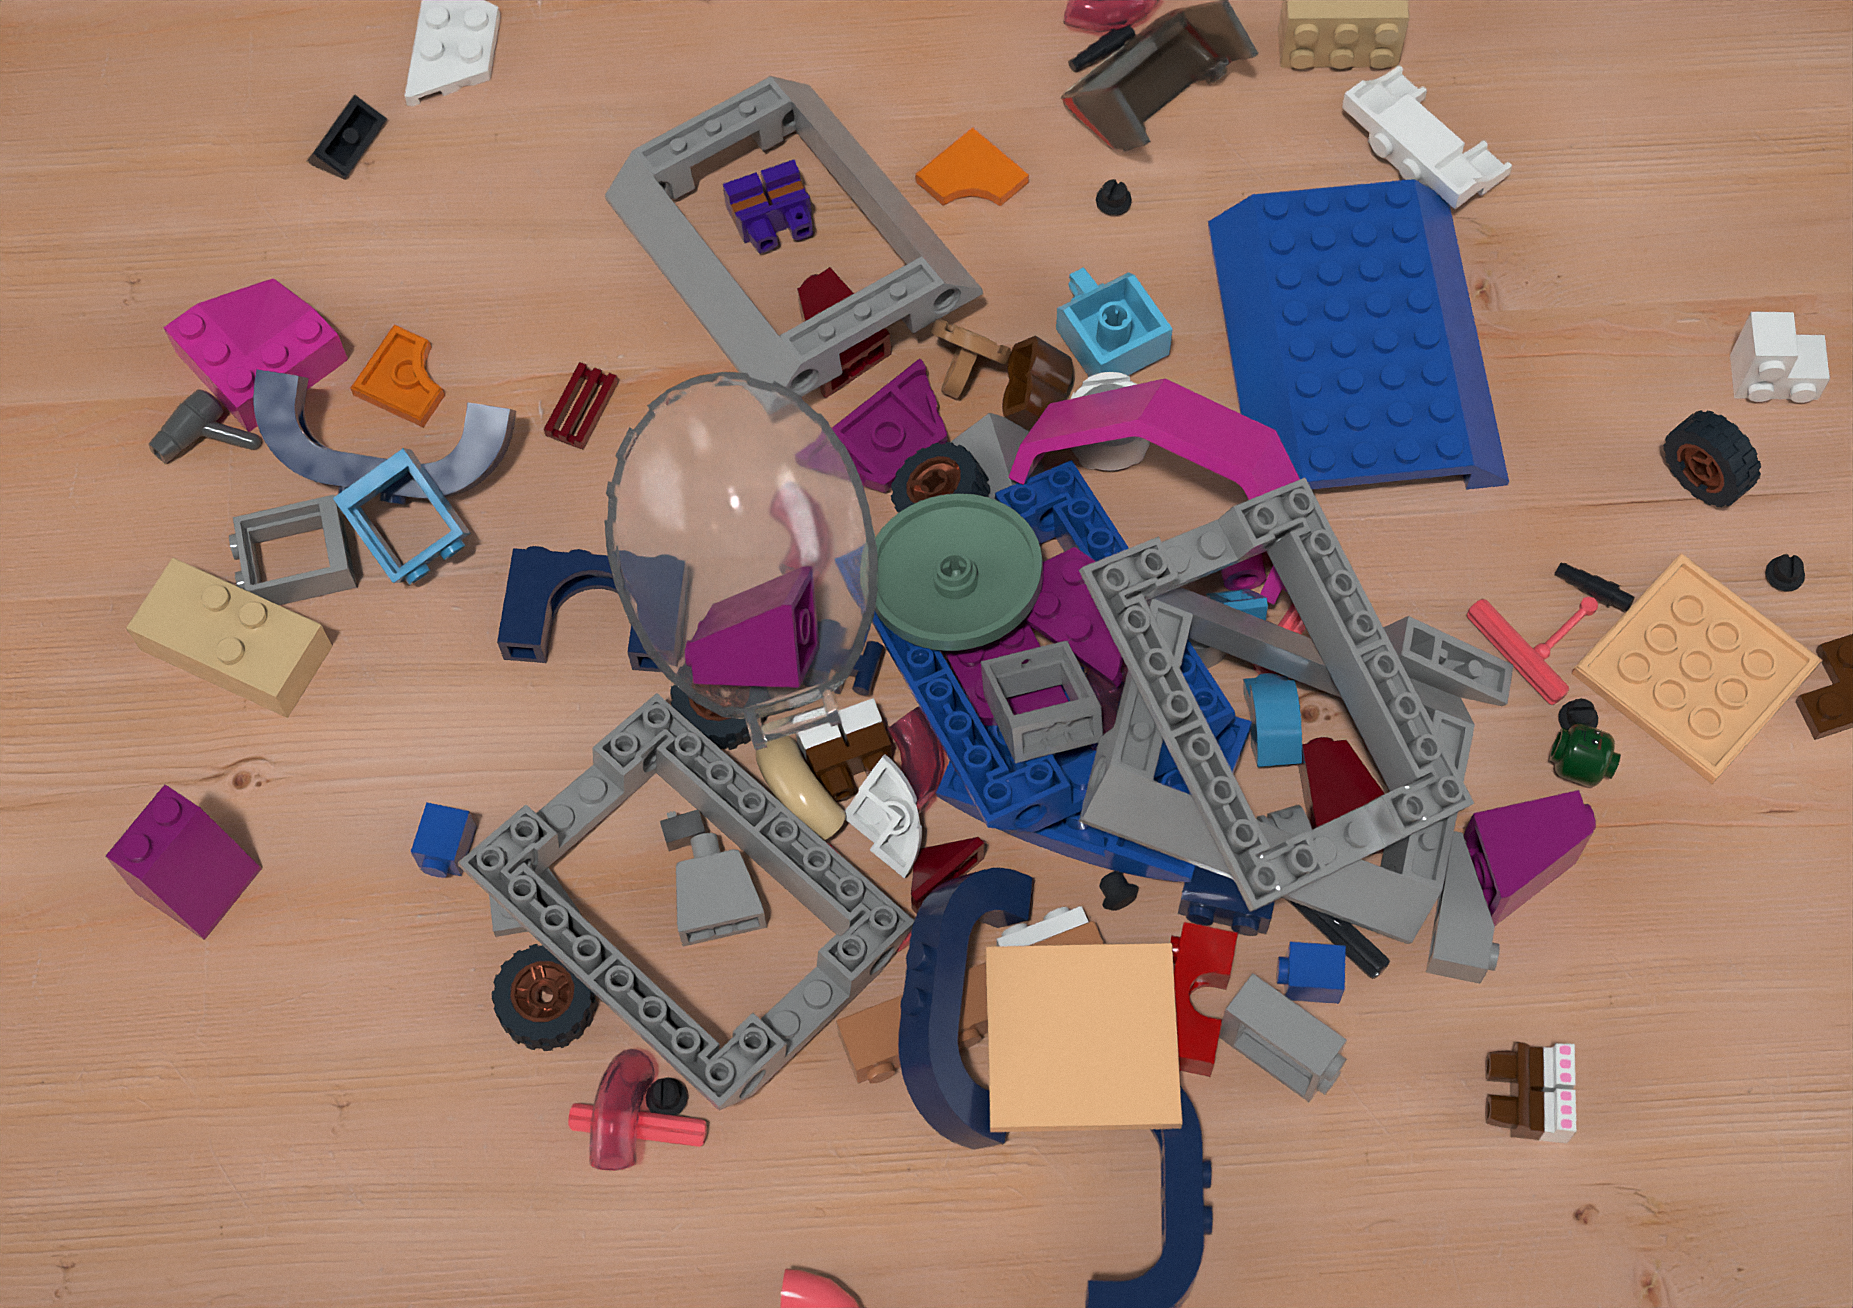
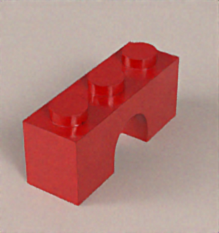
(1201, 960)

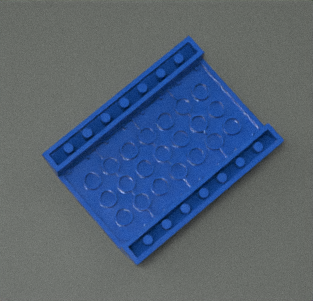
(1357, 334)

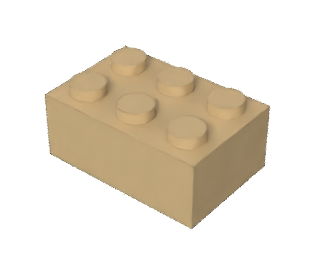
(1342, 33)

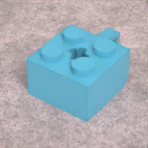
(1112, 325)

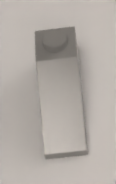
(1449, 662)
(1462, 922)

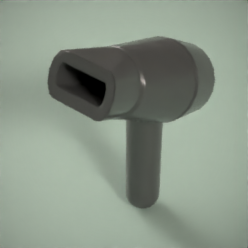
(194, 419)

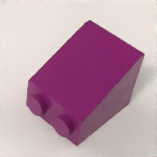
(758, 635)
(1526, 848)
(183, 862)

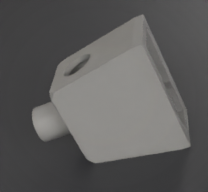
(715, 894)

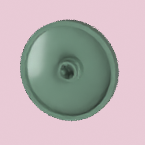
(956, 572)

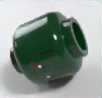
(1584, 754)

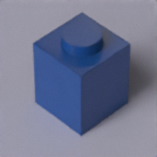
(443, 840)
(1312, 972)

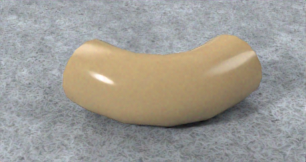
(798, 787)

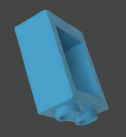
(375, 482)

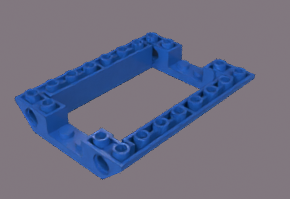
(1042, 792)

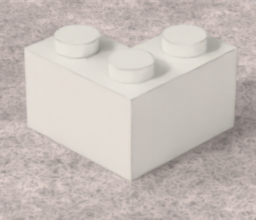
(1776, 362)

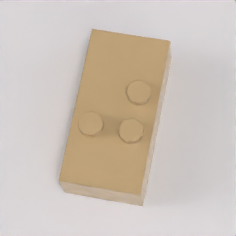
(229, 637)

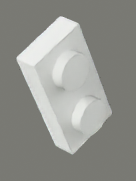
(1053, 924)

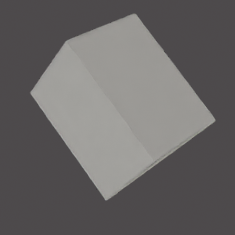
(994, 446)

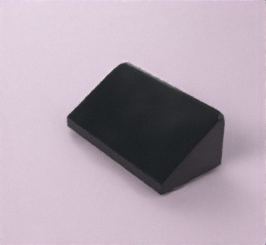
(347, 138)

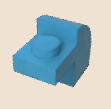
(1275, 719)

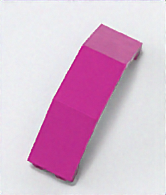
(1175, 421)

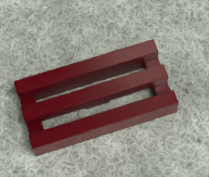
(567, 398)

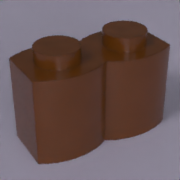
(1037, 377)

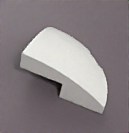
(888, 816)

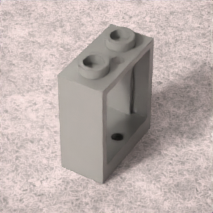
(285, 522)
(1048, 728)
(1283, 1039)

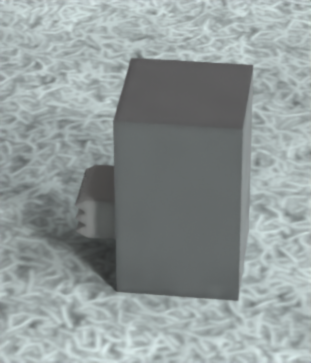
(681, 829)

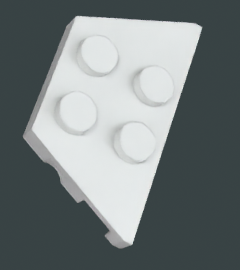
(452, 47)

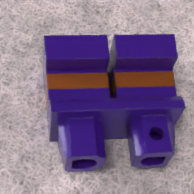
(769, 206)

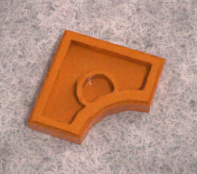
(972, 169)
(398, 378)

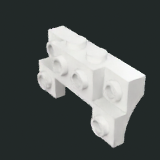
(1419, 141)

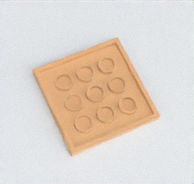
(1696, 668)
(1082, 1038)

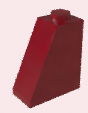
(822, 292)
(1334, 781)

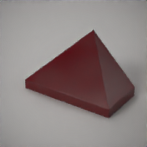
(943, 863)

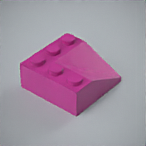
(249, 331)

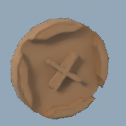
(969, 346)

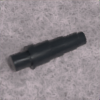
(1102, 48)
(1595, 586)

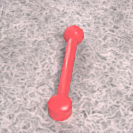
(1587, 607)

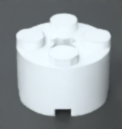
(1114, 453)

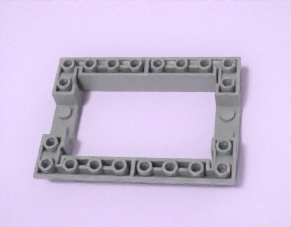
(808, 354)
(1356, 654)
(666, 743)
(1136, 808)

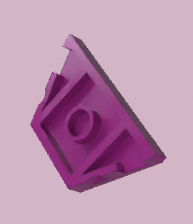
(892, 427)
(1070, 614)
(968, 672)

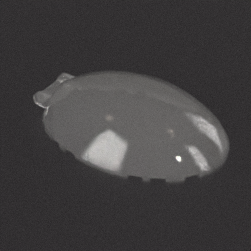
(722, 495)

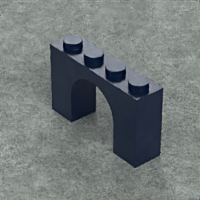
(537, 589)

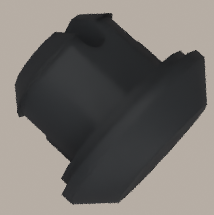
(1113, 198)
(1786, 572)
(1578, 711)
(1117, 891)
(666, 1097)

